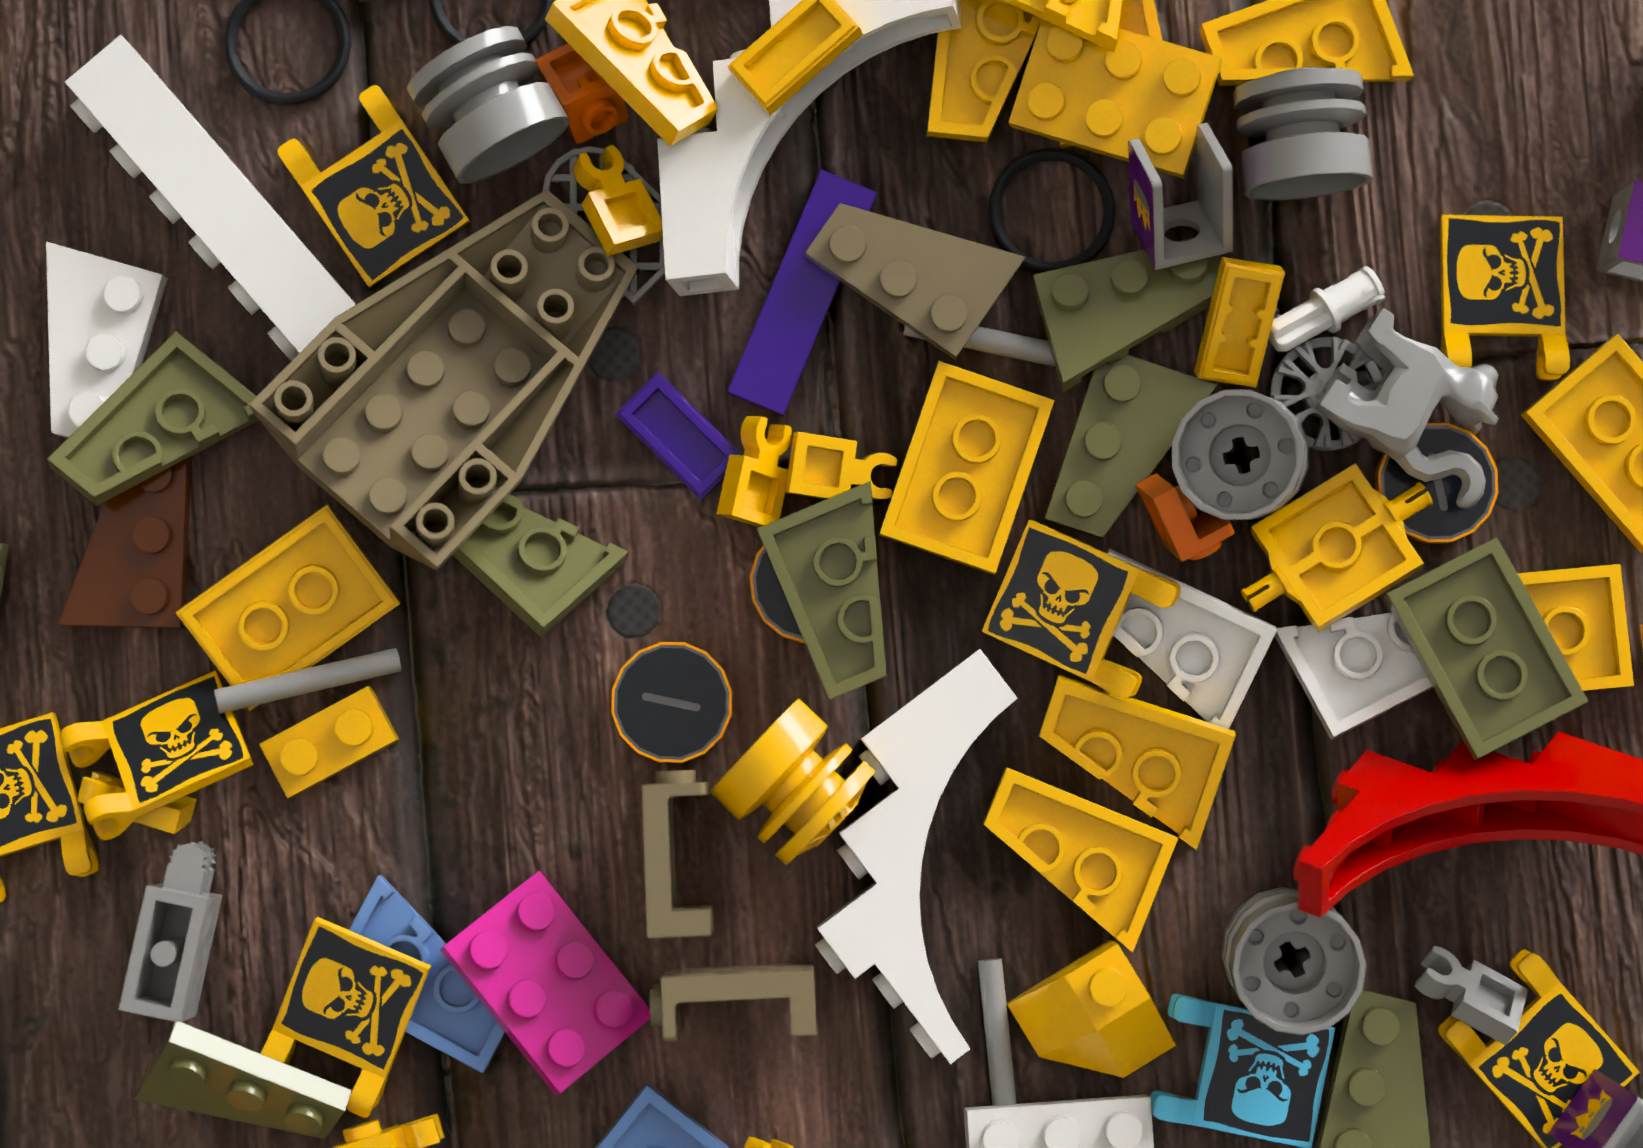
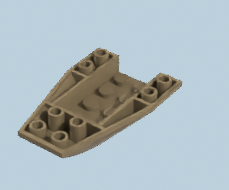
(449, 378)

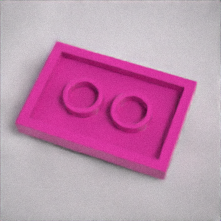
(547, 983)

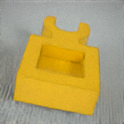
(617, 209)
(828, 466)
(753, 482)
(167, 818)
(413, 1134)

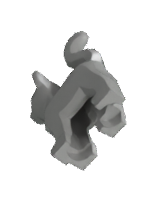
(1403, 401)

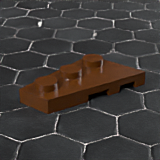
(136, 557)

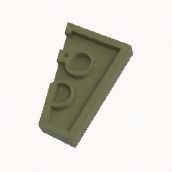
(1119, 440)
(537, 563)

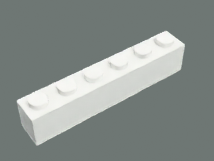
(209, 193)

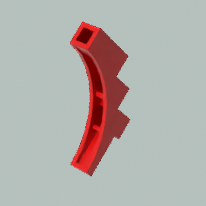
(1402, 812)

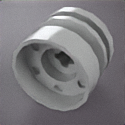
(486, 101)
(1302, 122)
(1212, 432)
(1298, 997)

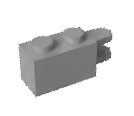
(173, 938)

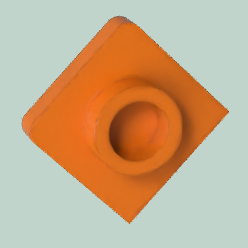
(584, 95)
(1177, 520)

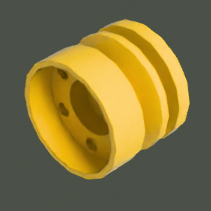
(793, 782)

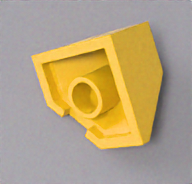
(1093, 1015)

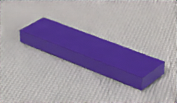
(794, 304)

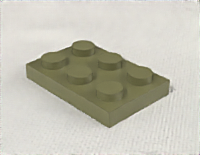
(1485, 648)

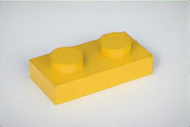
(329, 742)

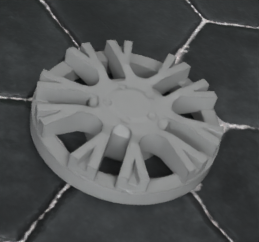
(1313, 386)

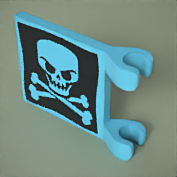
(1250, 1076)

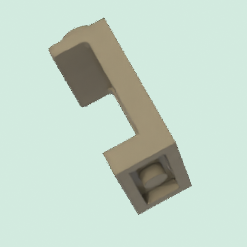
(662, 913)
(735, 983)

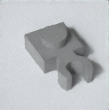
(1478, 993)

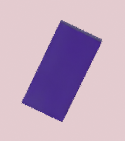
(678, 435)

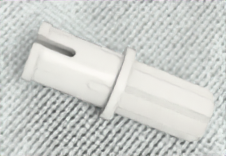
(1327, 309)

